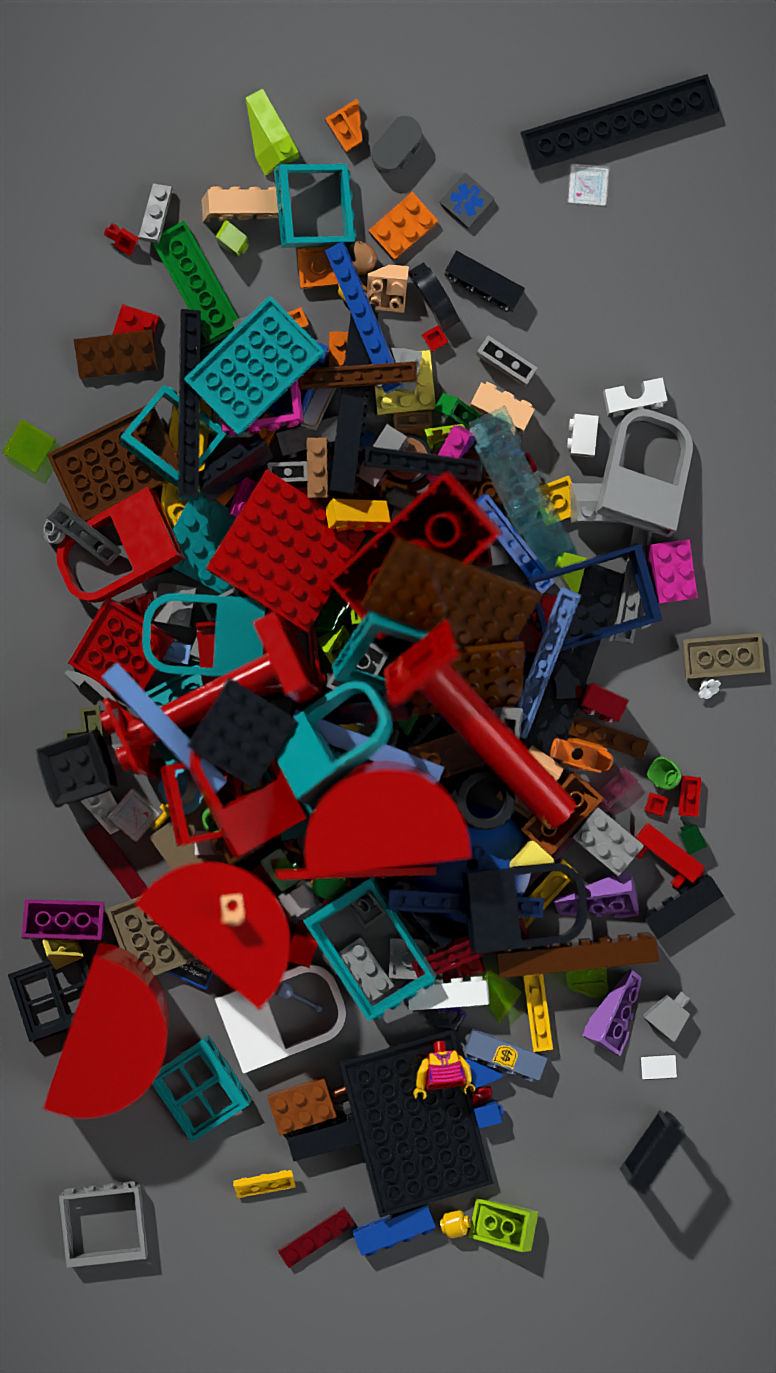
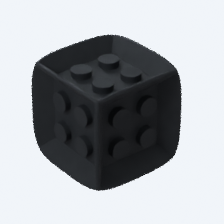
(77, 768)

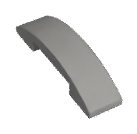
(80, 679)

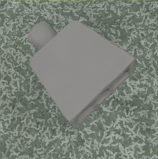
(669, 1015)

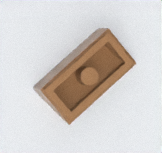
(413, 422)

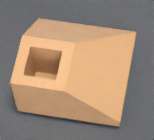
(388, 288)

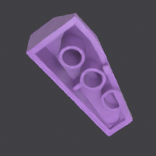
(609, 896)

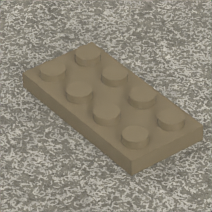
(723, 655)

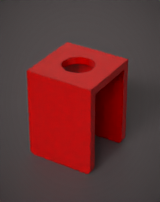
(302, 946)

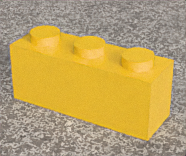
(357, 515)

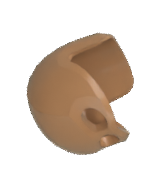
(365, 258)

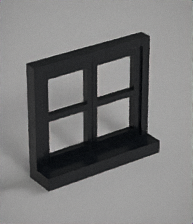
(55, 1026)

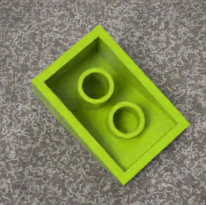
(503, 1225)

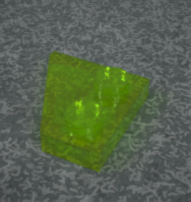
(589, 982)
(501, 994)

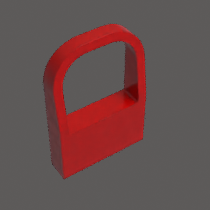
(145, 538)
(254, 815)

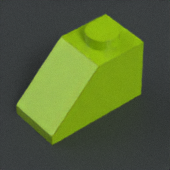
(232, 239)
(570, 580)

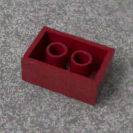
(602, 703)

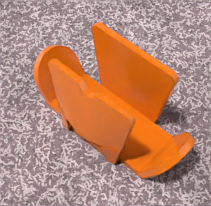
(593, 755)

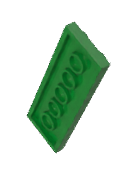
(195, 280)

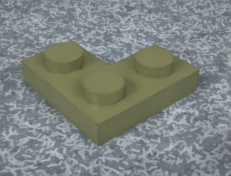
(90, 721)

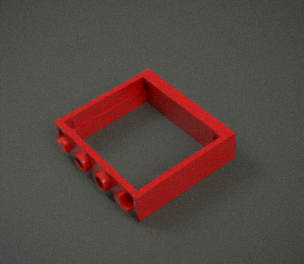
(176, 808)

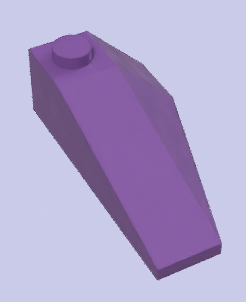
(610, 1021)

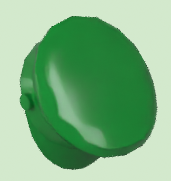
(329, 887)

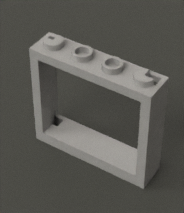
(105, 1256)

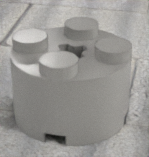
(299, 901)

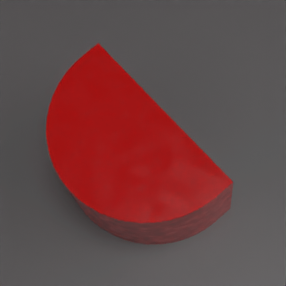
(439, 519)
(383, 819)
(244, 955)
(113, 1039)

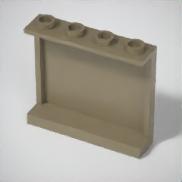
(183, 855)

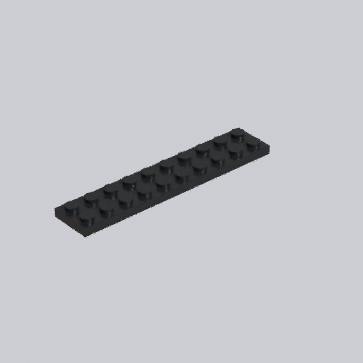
(619, 122)
(555, 716)

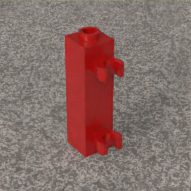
(670, 853)

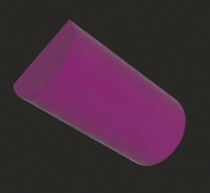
(63, 920)

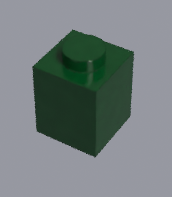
(691, 838)

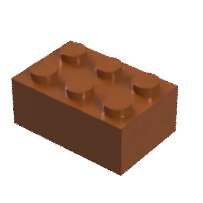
(302, 1105)

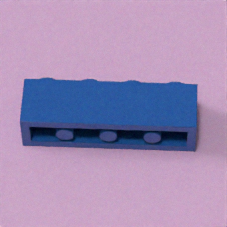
(393, 1229)

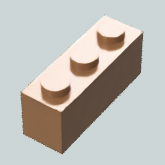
(317, 468)

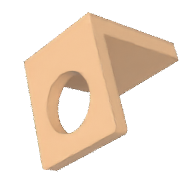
(232, 917)

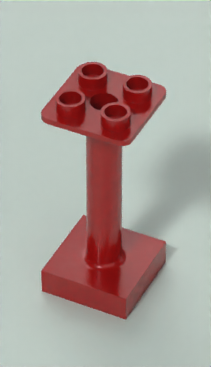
(282, 663)

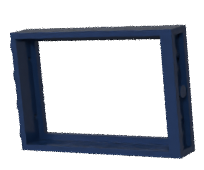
(644, 586)

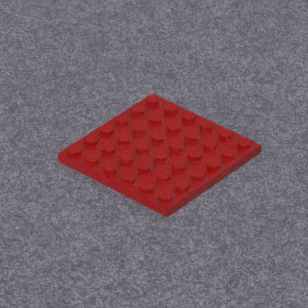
(283, 552)

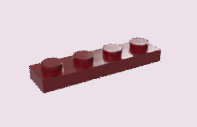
(316, 1237)

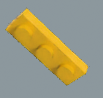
(264, 1183)

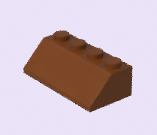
(586, 801)

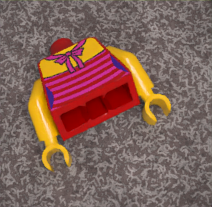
(443, 1070)

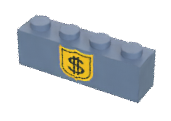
(505, 1054)

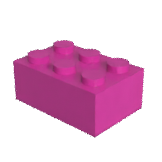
(671, 570)

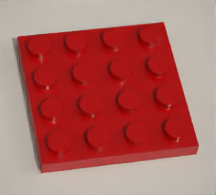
(117, 638)

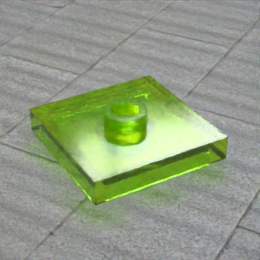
(29, 446)

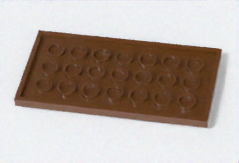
(429, 587)

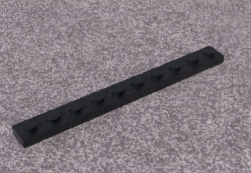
(188, 406)

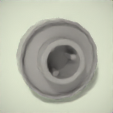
(52, 533)

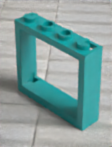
(284, 206)
(151, 458)

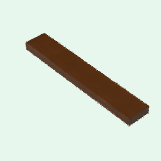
(359, 375)

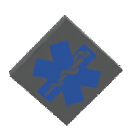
(466, 200)

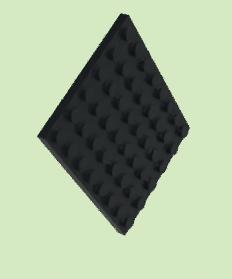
(412, 1145)

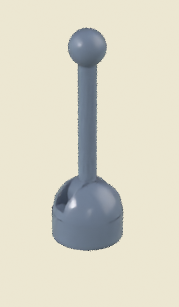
(286, 991)

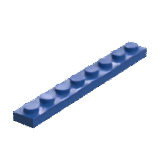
(360, 308)

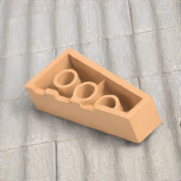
(239, 203)

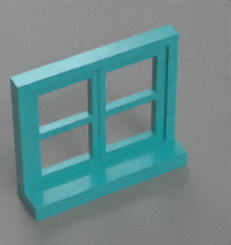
(222, 1074)

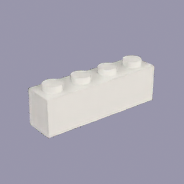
(452, 994)

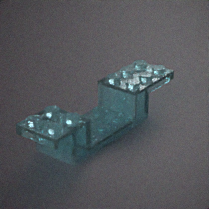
(517, 486)

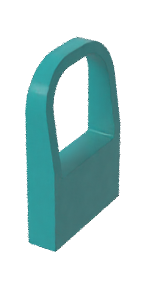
(235, 635)
(306, 755)

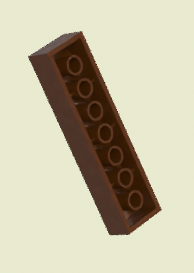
(578, 955)

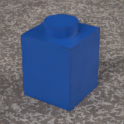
(488, 1114)

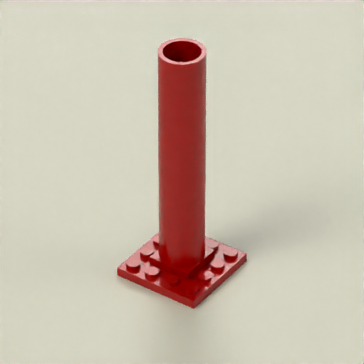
(429, 669)

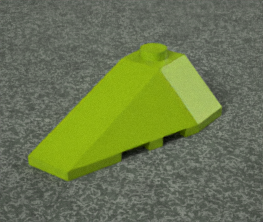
(269, 136)

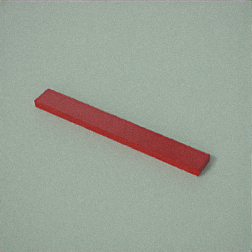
(407, 870)

